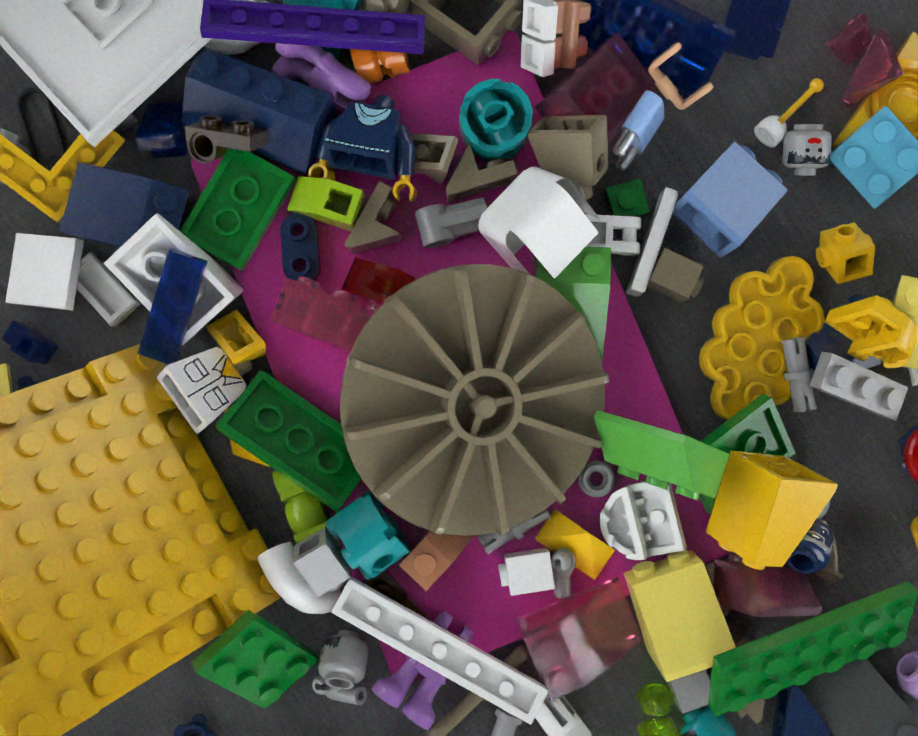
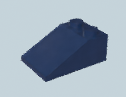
(114, 205)

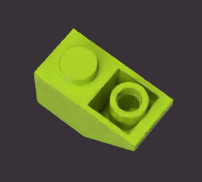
(327, 201)

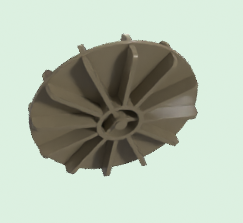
(472, 399)

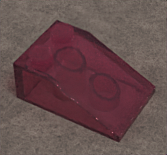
(602, 84)
(580, 636)

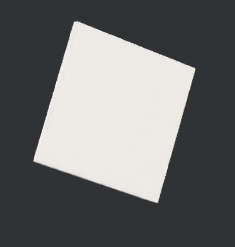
(100, 54)

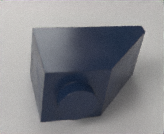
(796, 715)

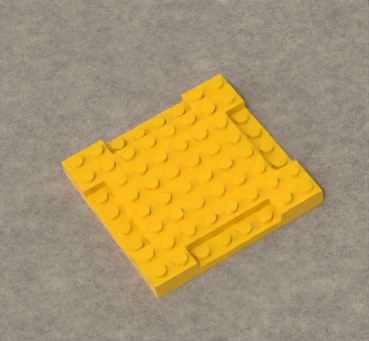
(109, 543)

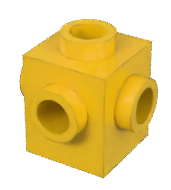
(846, 253)

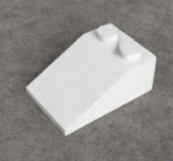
(141, 262)

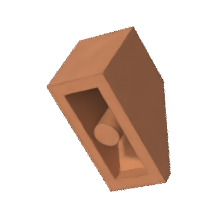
(433, 556)

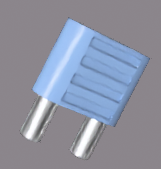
(639, 128)

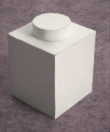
(527, 571)

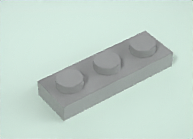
(858, 386)

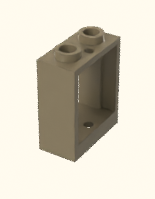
(473, 47)

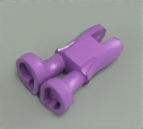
(326, 76)
(419, 704)

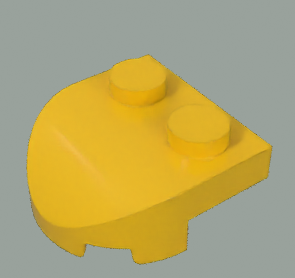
(875, 330)

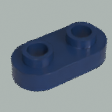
(300, 247)

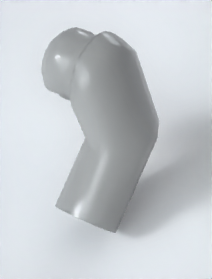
(562, 564)
(355, 695)

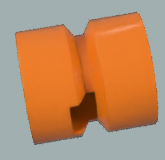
(374, 64)

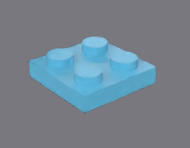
(878, 157)

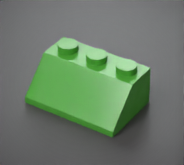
(661, 456)

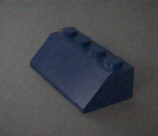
(247, 93)

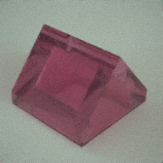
(851, 39)

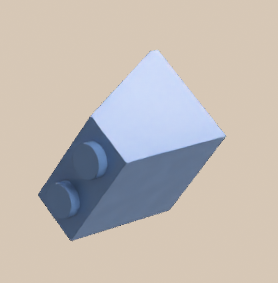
(729, 200)

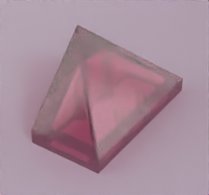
(874, 71)

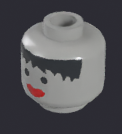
(807, 148)
(343, 660)

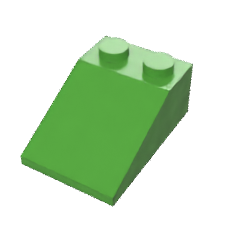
(586, 286)

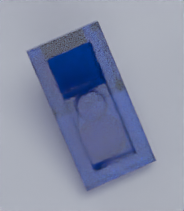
(162, 130)

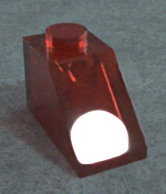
(374, 280)

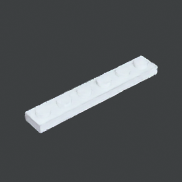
(440, 650)

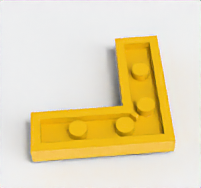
(52, 188)

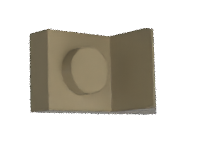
(433, 154)
(469, 181)
(368, 230)

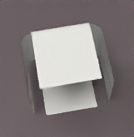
(543, 215)

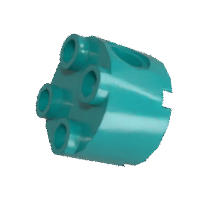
(495, 120)
(369, 536)

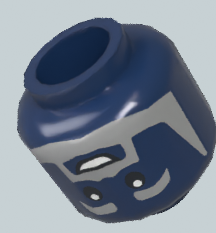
(813, 550)

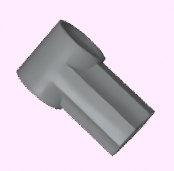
(443, 223)

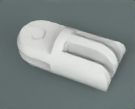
(560, 719)

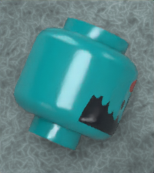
(705, 723)

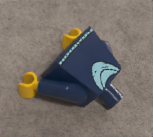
(368, 142)

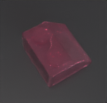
(763, 592)

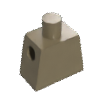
(572, 148)

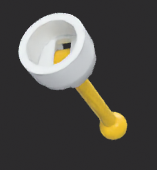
(773, 128)

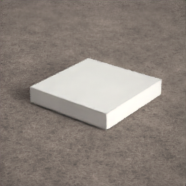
(44, 271)

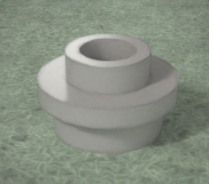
(607, 479)

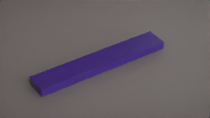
(312, 26)

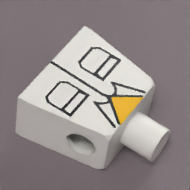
(204, 385)

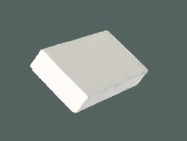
(105, 290)

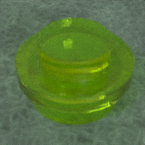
(655, 699)

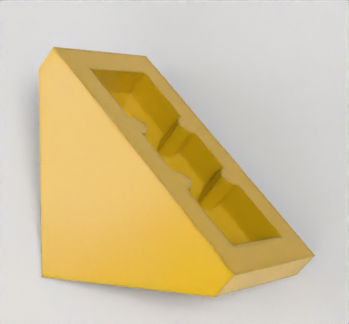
(237, 338)
(588, 550)

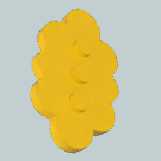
(748, 334)

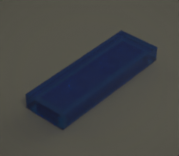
(172, 306)

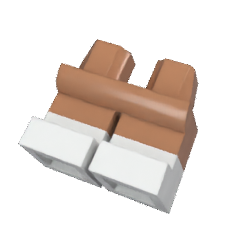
(552, 34)

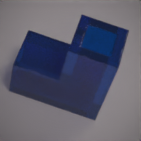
(29, 343)

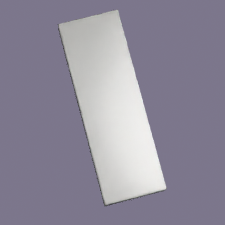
(652, 242)

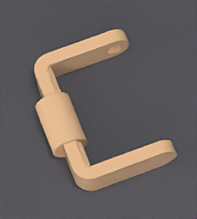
(667, 88)

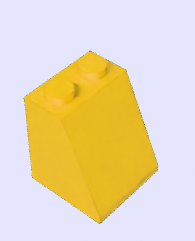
(766, 507)

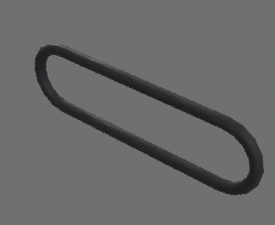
(25, 126)

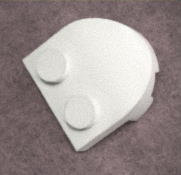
(642, 521)

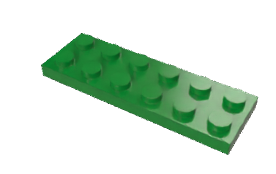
(810, 648)

